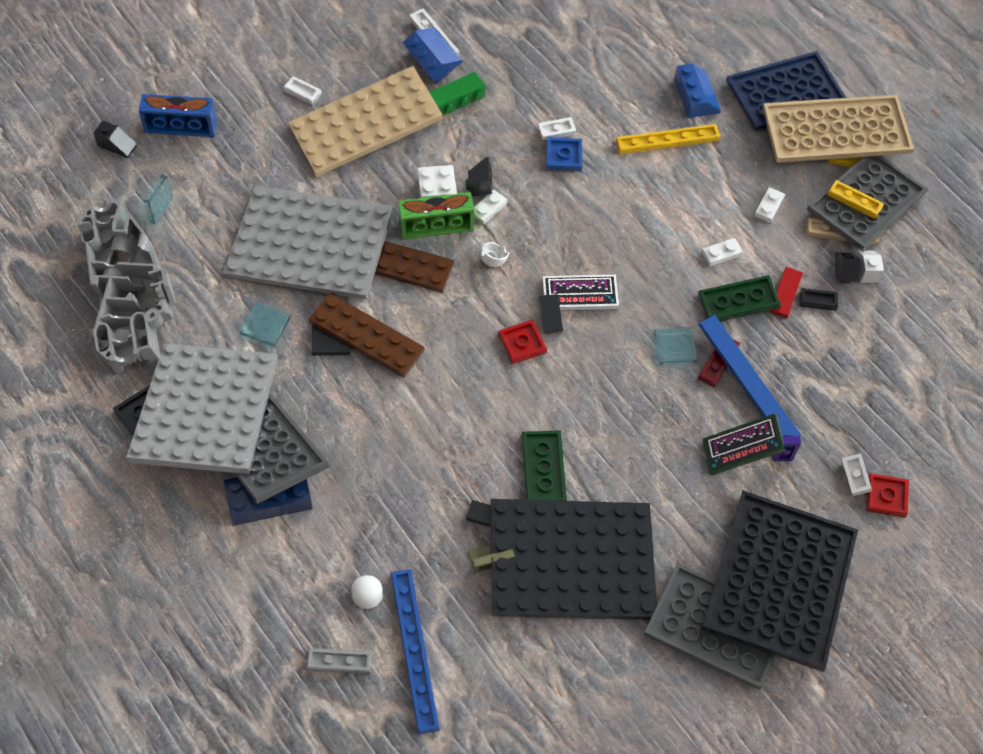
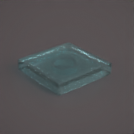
(158, 199)
(265, 324)
(675, 346)

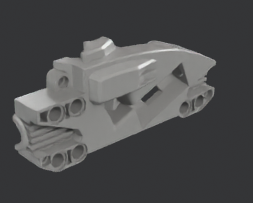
(121, 321)

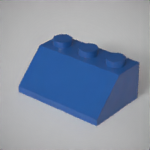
(432, 53)
(695, 91)

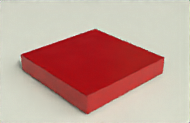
(522, 341)
(888, 495)

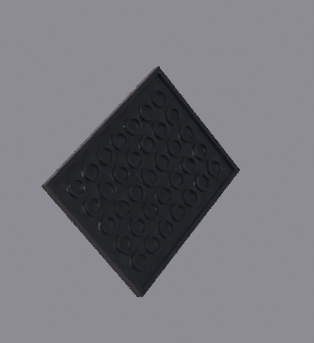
(572, 559)
(781, 581)

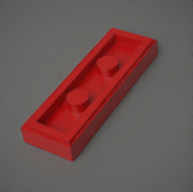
(787, 291)

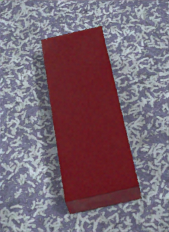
(713, 368)

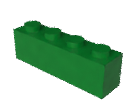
(459, 93)

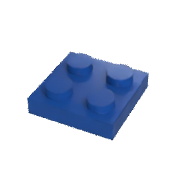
(564, 154)

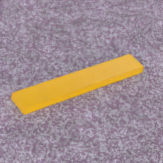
(667, 139)

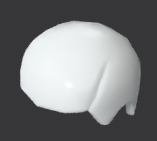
(493, 254)
(367, 592)

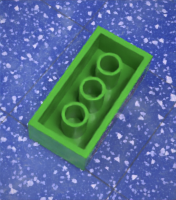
(436, 215)

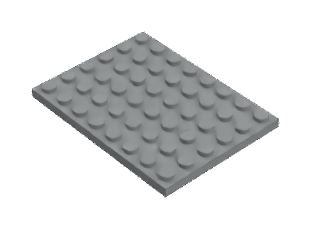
(309, 242)
(204, 409)

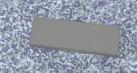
(339, 661)

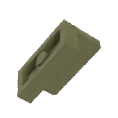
(482, 558)

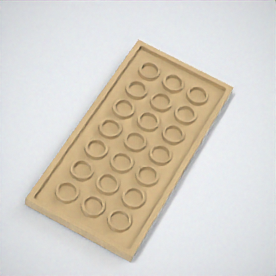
(365, 121)
(837, 128)

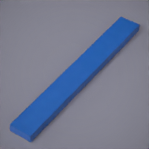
(745, 374)
(415, 652)

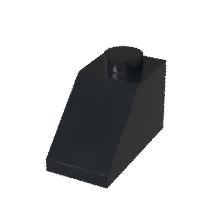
(114, 139)
(480, 178)
(846, 267)

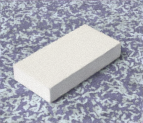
(302, 90)

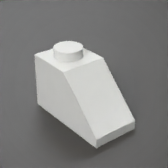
(870, 266)

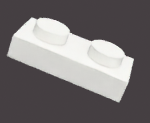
(557, 128)
(769, 205)
(489, 207)
(722, 252)
(857, 474)

